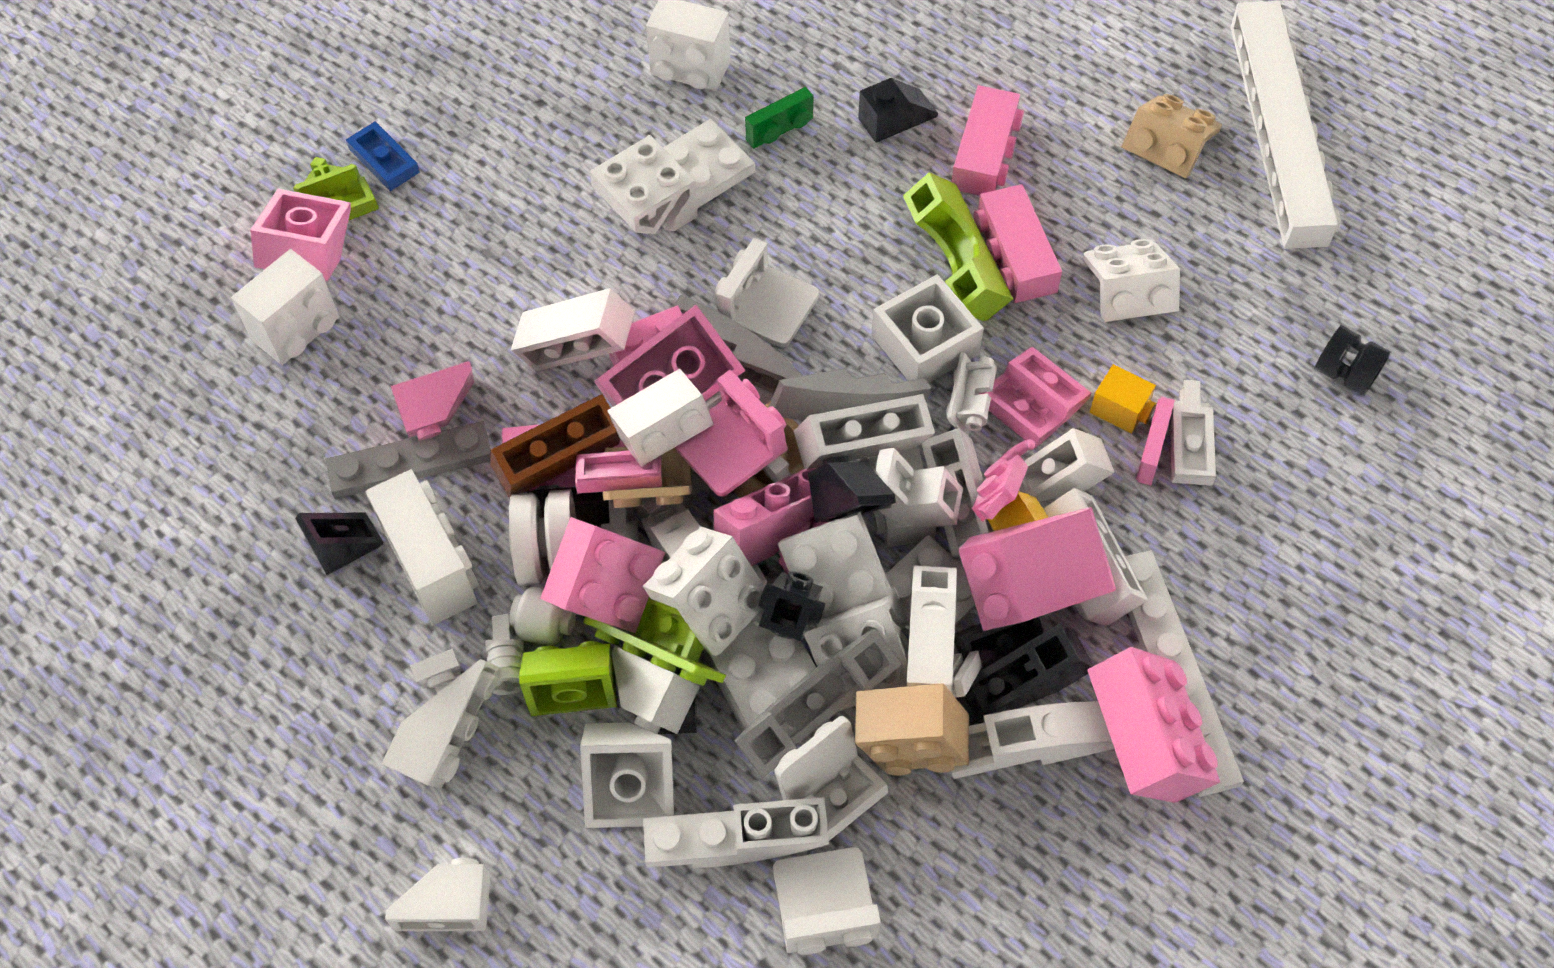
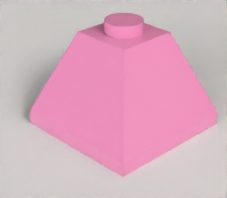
(432, 399)

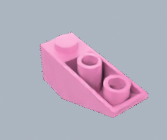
(767, 516)

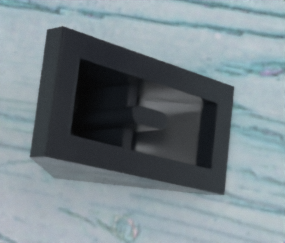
(339, 537)

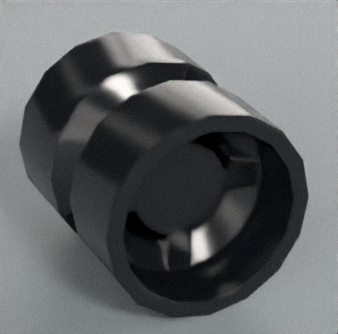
(1365, 366)

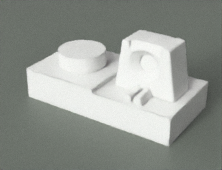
(437, 670)

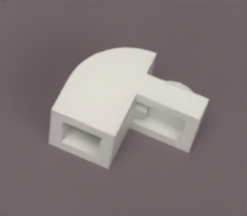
(922, 496)

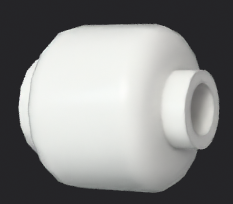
(538, 619)

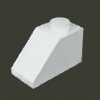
(1065, 464)
(652, 692)
(444, 900)

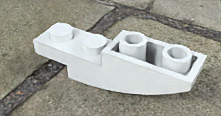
(1036, 733)
(736, 836)

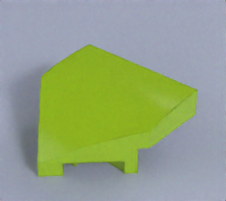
(339, 184)

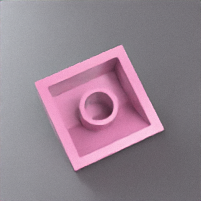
(306, 224)

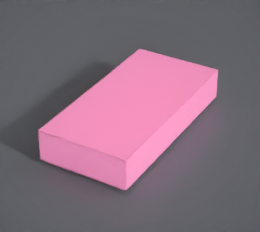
(1155, 440)
(615, 472)

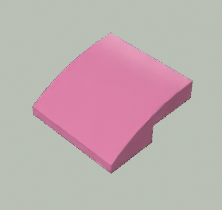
(1035, 396)

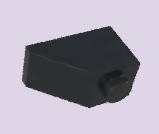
(893, 108)
(845, 489)

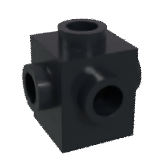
(784, 617)

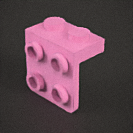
(741, 440)

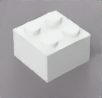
(688, 43)
(286, 307)
(926, 330)

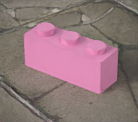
(987, 141)
(1018, 243)

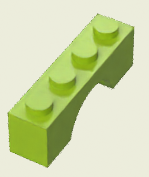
(946, 218)

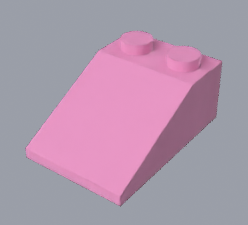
(1036, 568)

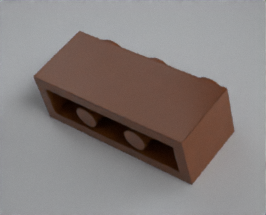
(553, 446)

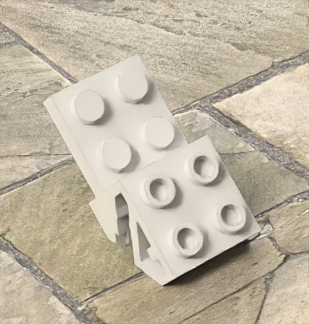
(669, 183)
(854, 590)

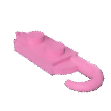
(1002, 481)

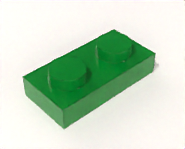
(779, 117)

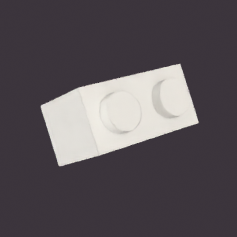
(660, 417)

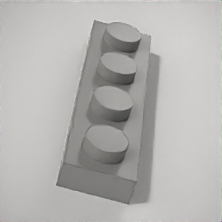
(446, 452)

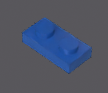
(382, 156)

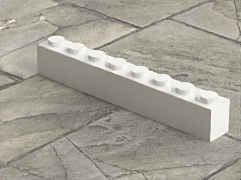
(1284, 126)

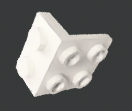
(1134, 280)
(763, 297)
(709, 587)
(833, 770)
(825, 901)

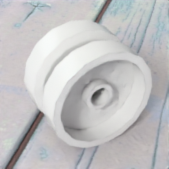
(536, 537)

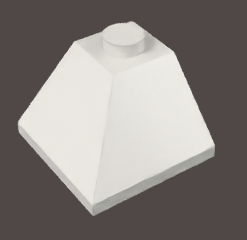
(625, 775)

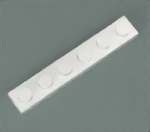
(1163, 635)

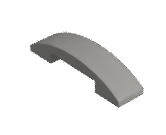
(815, 700)

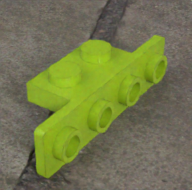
(666, 637)

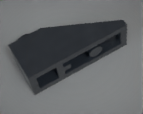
(1027, 674)

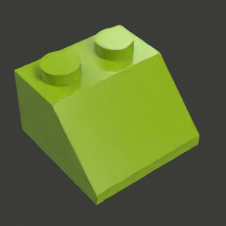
(568, 679)

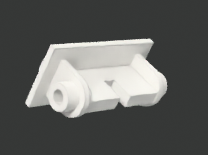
(967, 407)

